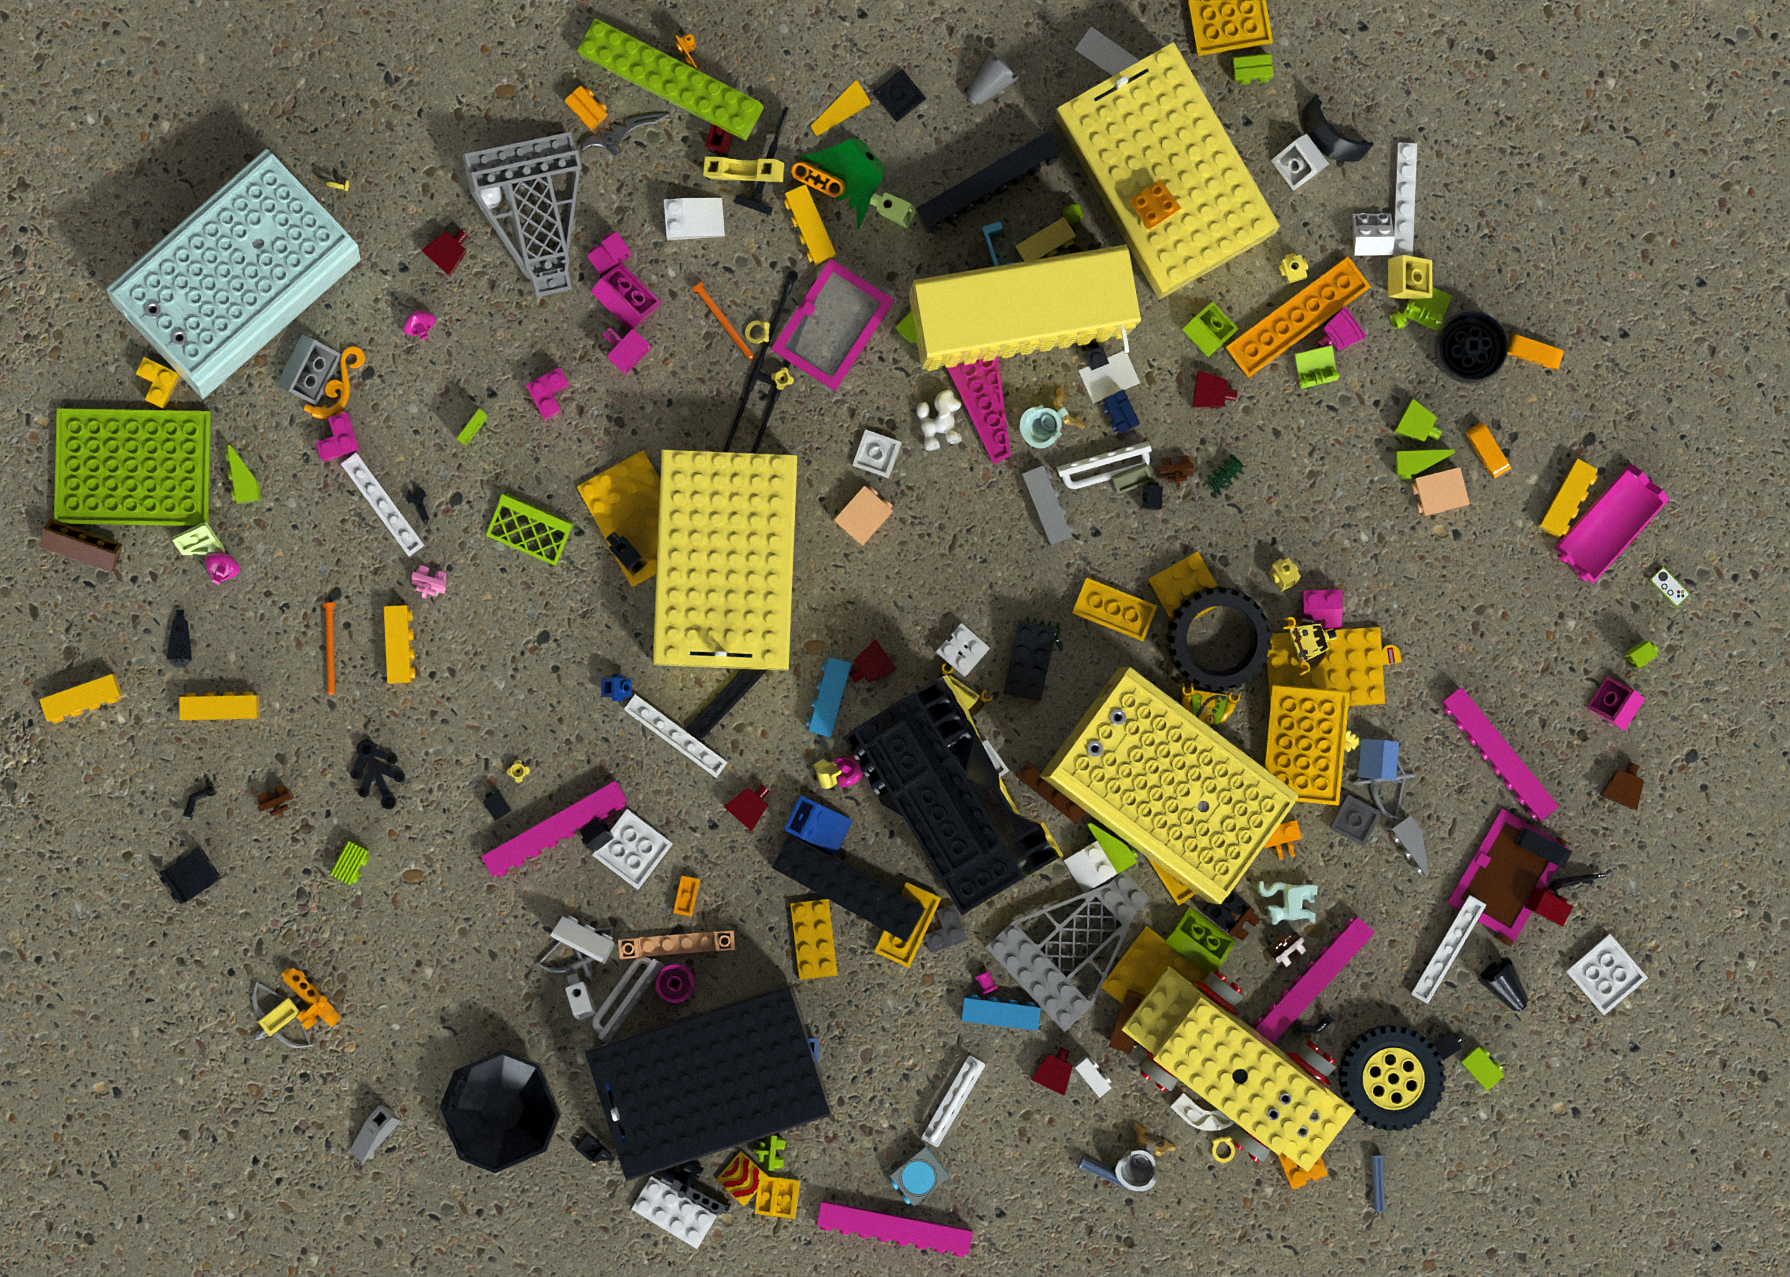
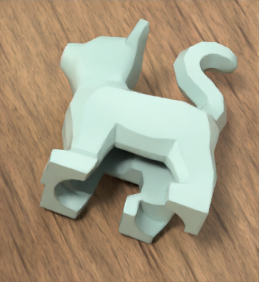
(1292, 901)

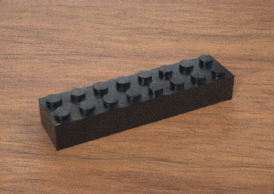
(987, 182)
(849, 888)

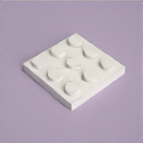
(633, 850)
(1606, 974)

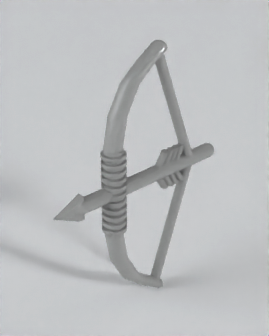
(1373, 782)
(582, 961)
(259, 1035)

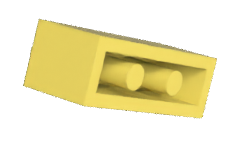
(1046, 241)

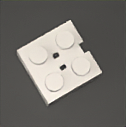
(963, 650)
(1097, 1081)

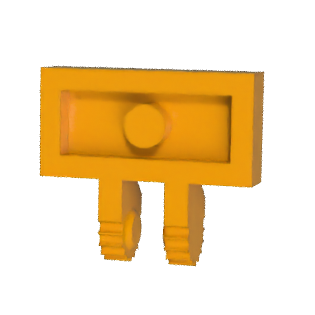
(1284, 834)

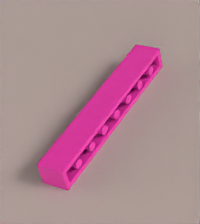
(1499, 753)
(554, 828)
(1314, 979)
(894, 1227)

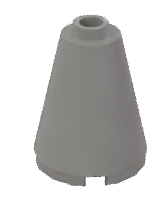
(990, 79)

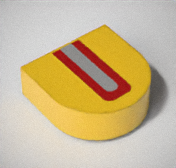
(1391, 655)

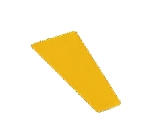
(846, 105)

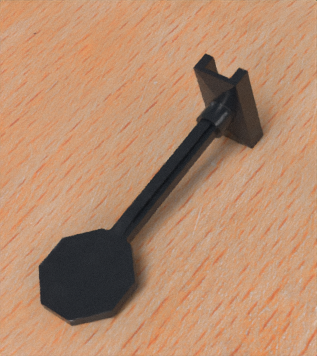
(754, 201)

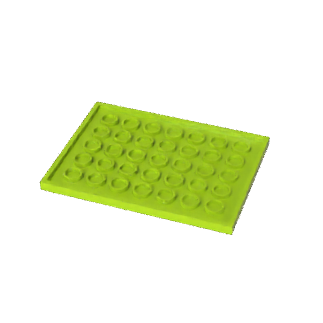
(132, 467)

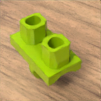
(767, 1152)

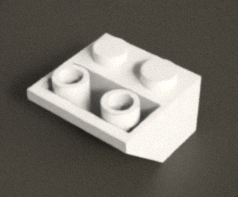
(1373, 234)

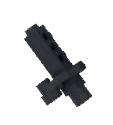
(694, 1191)

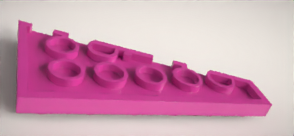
(982, 395)

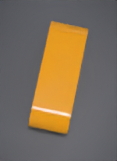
(824, 177)
(1534, 352)
(1488, 450)

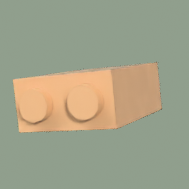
(1440, 492)
(864, 515)

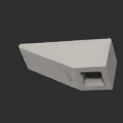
(1411, 839)
(374, 1132)

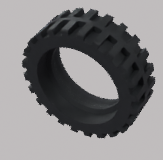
(1256, 654)

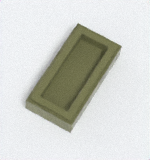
(1131, 478)

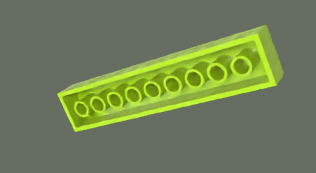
(670, 79)

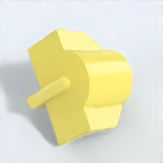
(826, 773)

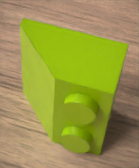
(1210, 329)

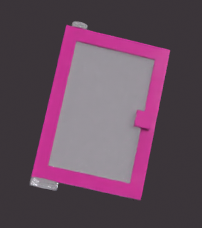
(833, 324)

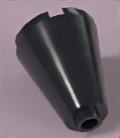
(1505, 984)

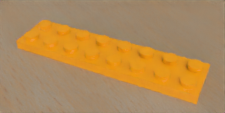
(1298, 317)

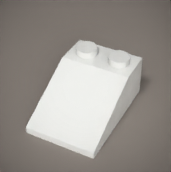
(694, 218)

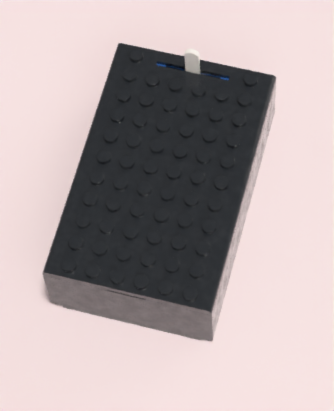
(709, 1081)

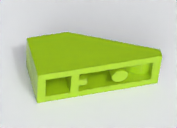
(1412, 462)
(1116, 851)

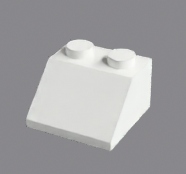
(1299, 162)
(1090, 867)

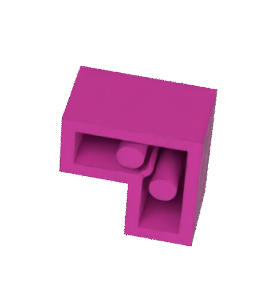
(609, 254)
(543, 392)
(343, 441)

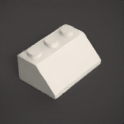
(583, 939)

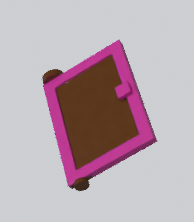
(1504, 877)

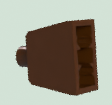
(1624, 787)

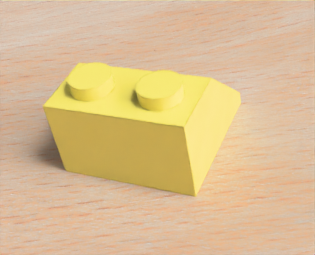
(1409, 277)

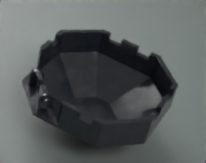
(500, 1111)

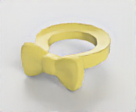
(336, 185)
(765, 337)
(1228, 1141)

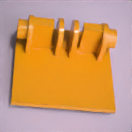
(684, 46)
(1154, 204)

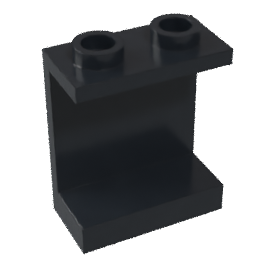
(190, 876)

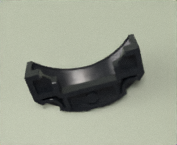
(1329, 140)

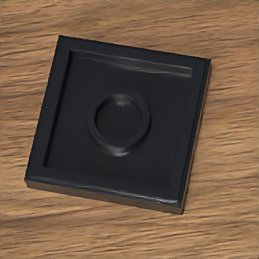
(899, 95)

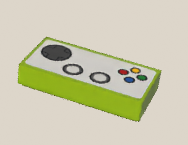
(1669, 587)

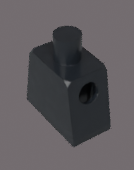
(629, 557)

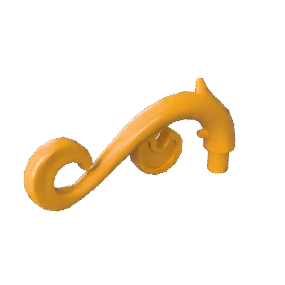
(344, 386)

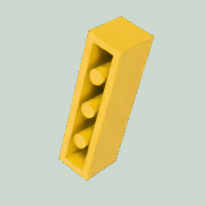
(810, 224)
(1568, 498)
(398, 644)
(80, 698)
(219, 707)

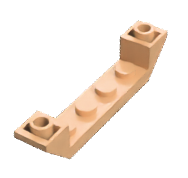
(676, 944)

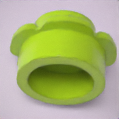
(1398, 320)

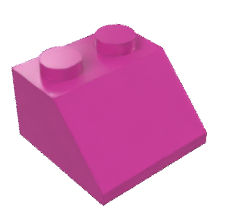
(1323, 607)
(1616, 703)

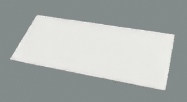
(1105, 52)

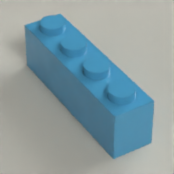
(829, 697)
(1001, 1013)

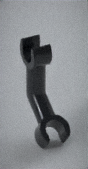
(189, 811)
(1315, 1029)

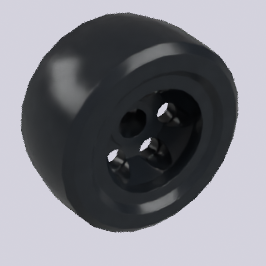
(1488, 330)

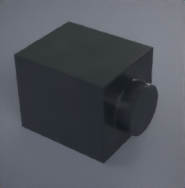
(1095, 356)
(497, 804)
(596, 834)
(1447, 1044)

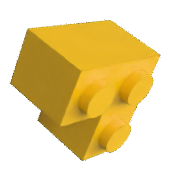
(163, 381)

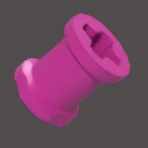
(986, 982)

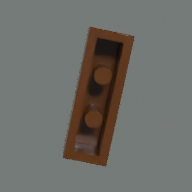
(1119, 1038)

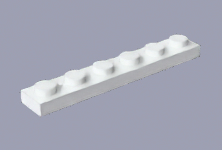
(1405, 199)
(382, 504)
(675, 736)
(1448, 949)

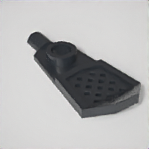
(179, 638)
(1575, 880)

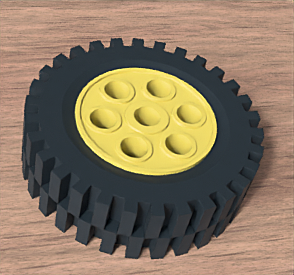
(1371, 1051)

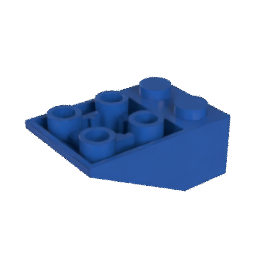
(818, 825)

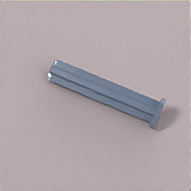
(1099, 1170)
(1378, 1182)

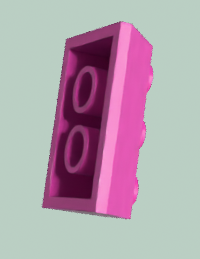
(626, 296)

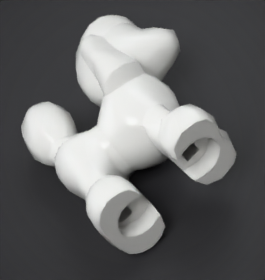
(944, 422)

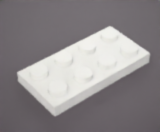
(673, 1213)

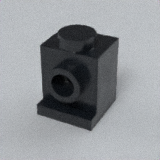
(1152, 496)

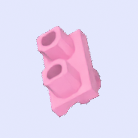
(428, 584)

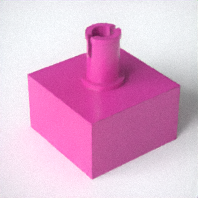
(627, 350)

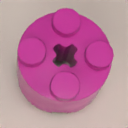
(680, 973)

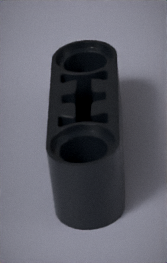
(1542, 847)

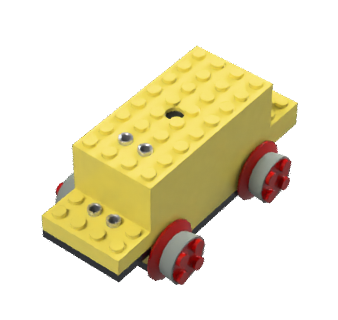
(1268, 1093)

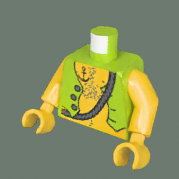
(1208, 706)

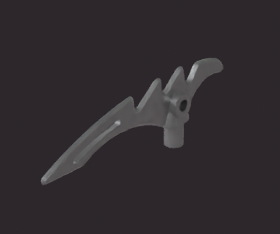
(610, 139)

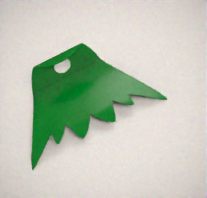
(856, 167)

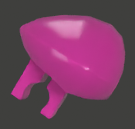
(419, 323)
(221, 567)
(850, 771)

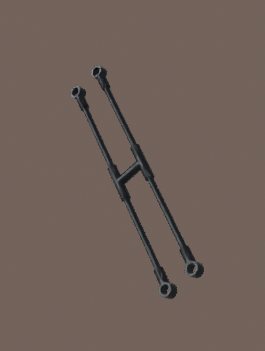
(756, 375)

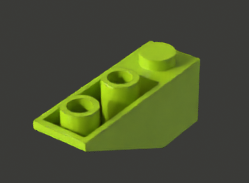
(245, 483)

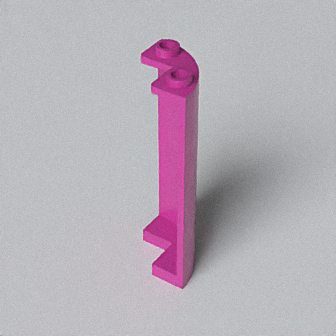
(1611, 524)

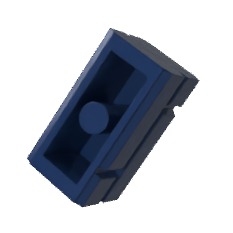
(1120, 412)

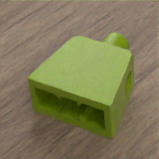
(1417, 423)

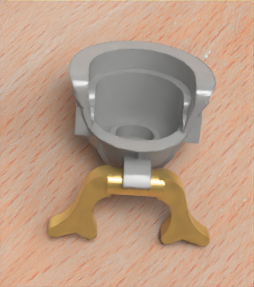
(1138, 1167)

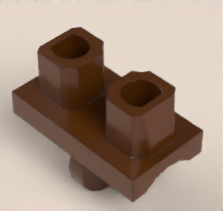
(1177, 472)
(266, 803)
(1285, 946)

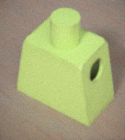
(900, 211)

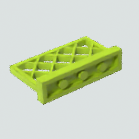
(537, 514)

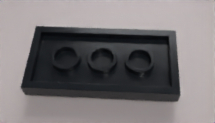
(1029, 660)

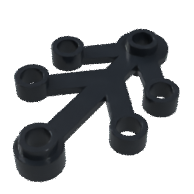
(376, 771)

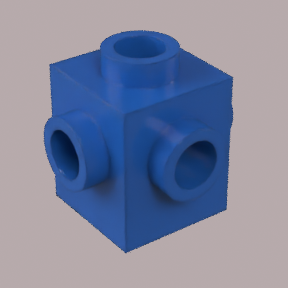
(616, 687)

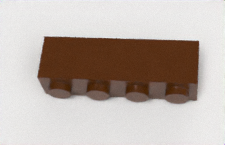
(80, 545)
(1031, 777)

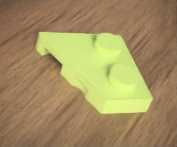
(198, 541)

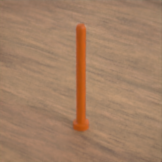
(723, 320)
(330, 647)

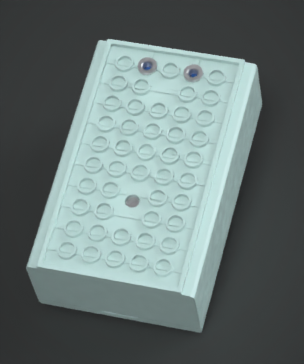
(234, 273)

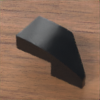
(593, 1150)

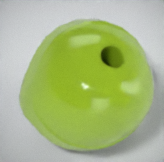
(1072, 213)

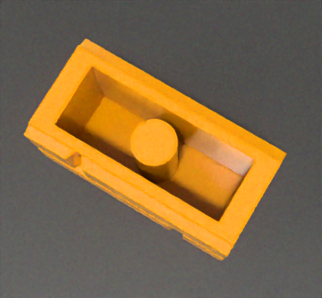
(586, 107)

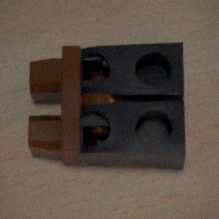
(1235, 917)

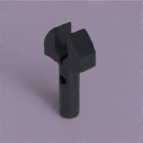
(419, 503)

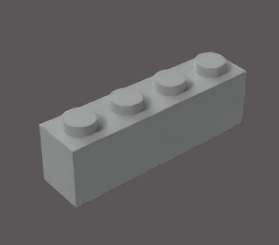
(1047, 506)

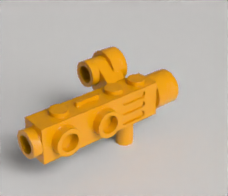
(309, 994)

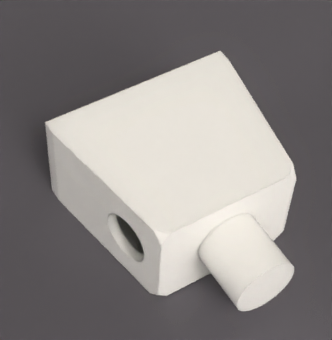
(583, 1005)

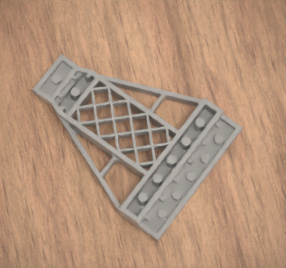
(521, 163)
(1037, 972)

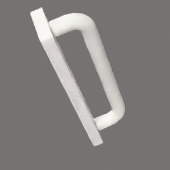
(1065, 470)
(631, 999)
(935, 1135)

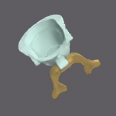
(1042, 425)

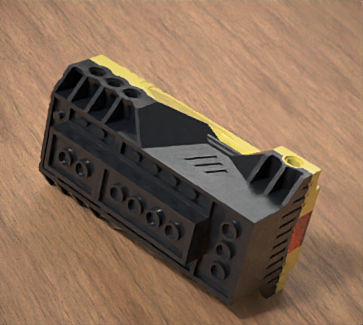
(939, 777)

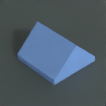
(1378, 759)

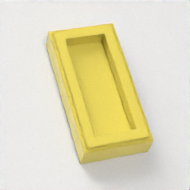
(279, 1016)

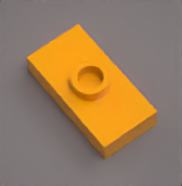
(686, 896)

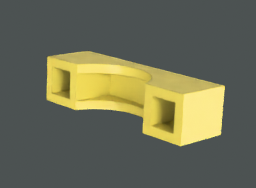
(746, 170)

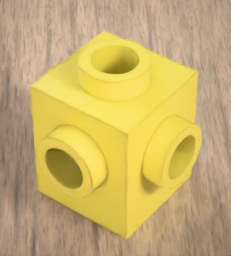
(1290, 274)
(1284, 574)

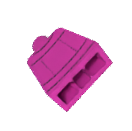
(1342, 331)

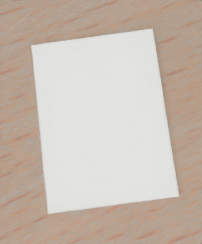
(1109, 378)

